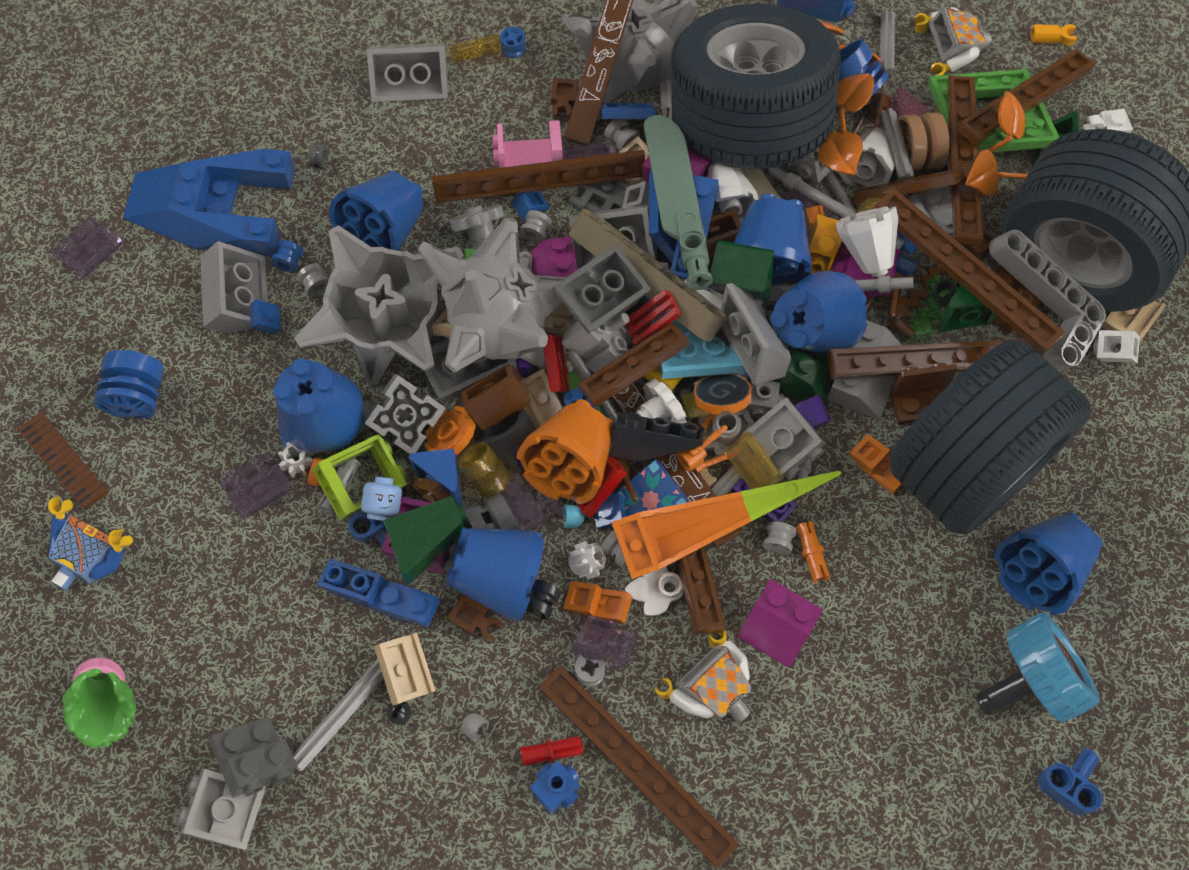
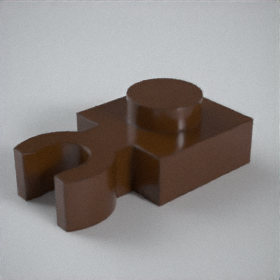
(563, 96)
(428, 490)
(471, 615)

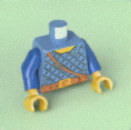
(81, 548)

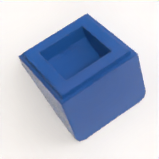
(528, 201)

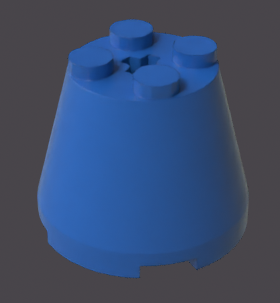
(379, 210)
(782, 228)
(821, 313)
(317, 407)
(1048, 562)
(497, 568)

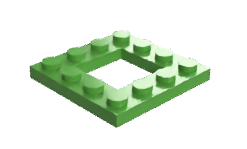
(1038, 125)

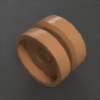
(925, 140)

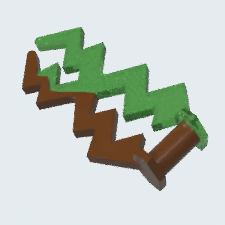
(922, 326)

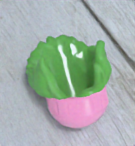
(99, 703)

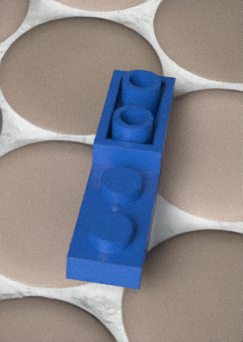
(706, 193)
(378, 593)

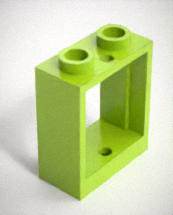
(332, 484)

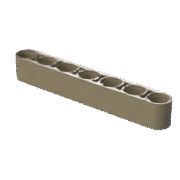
(697, 312)

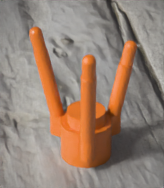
(694, 457)

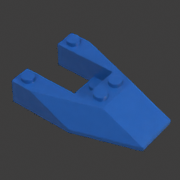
(197, 197)

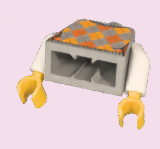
(956, 37)
(714, 683)

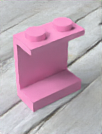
(527, 151)

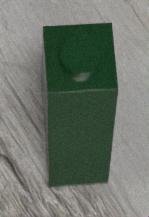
(424, 535)

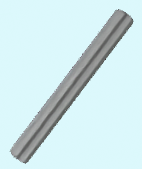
(338, 716)

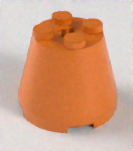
(568, 453)

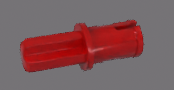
(551, 751)

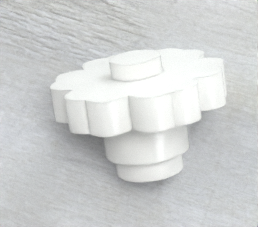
(661, 403)

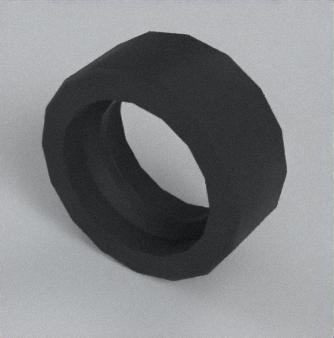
(508, 434)

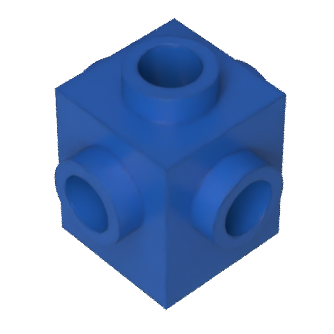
(554, 798)

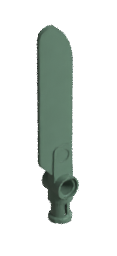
(678, 196)

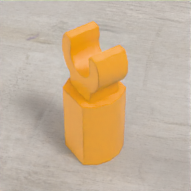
(1053, 34)

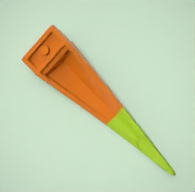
(671, 532)

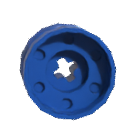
(854, 62)
(128, 384)

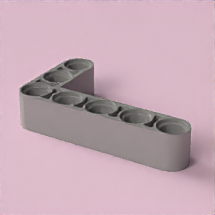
(1056, 289)

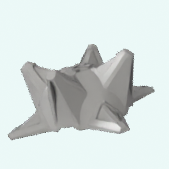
(645, 46)
(494, 300)
(378, 304)

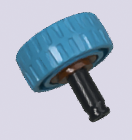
(1047, 669)

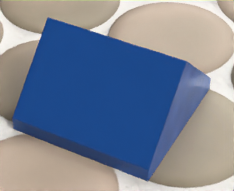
(441, 468)

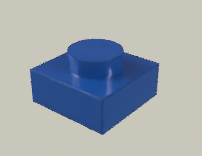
(906, 265)
(265, 316)
(610, 511)

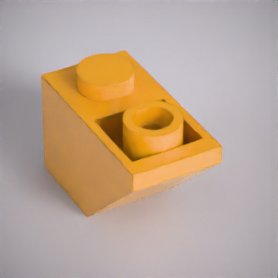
(823, 243)

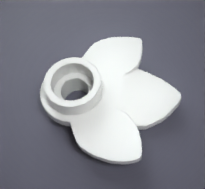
(651, 590)

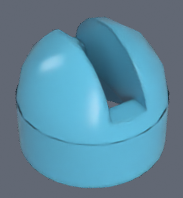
(573, 515)

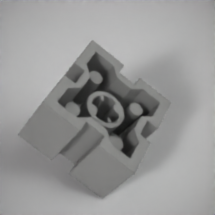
(600, 345)
(404, 414)

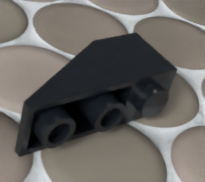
(647, 438)

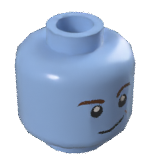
(381, 499)

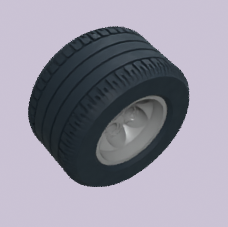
(755, 85)
(1107, 214)
(988, 435)

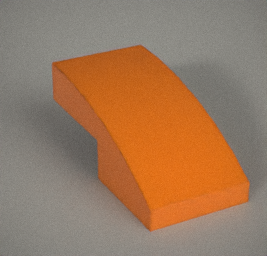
(875, 461)
(598, 602)

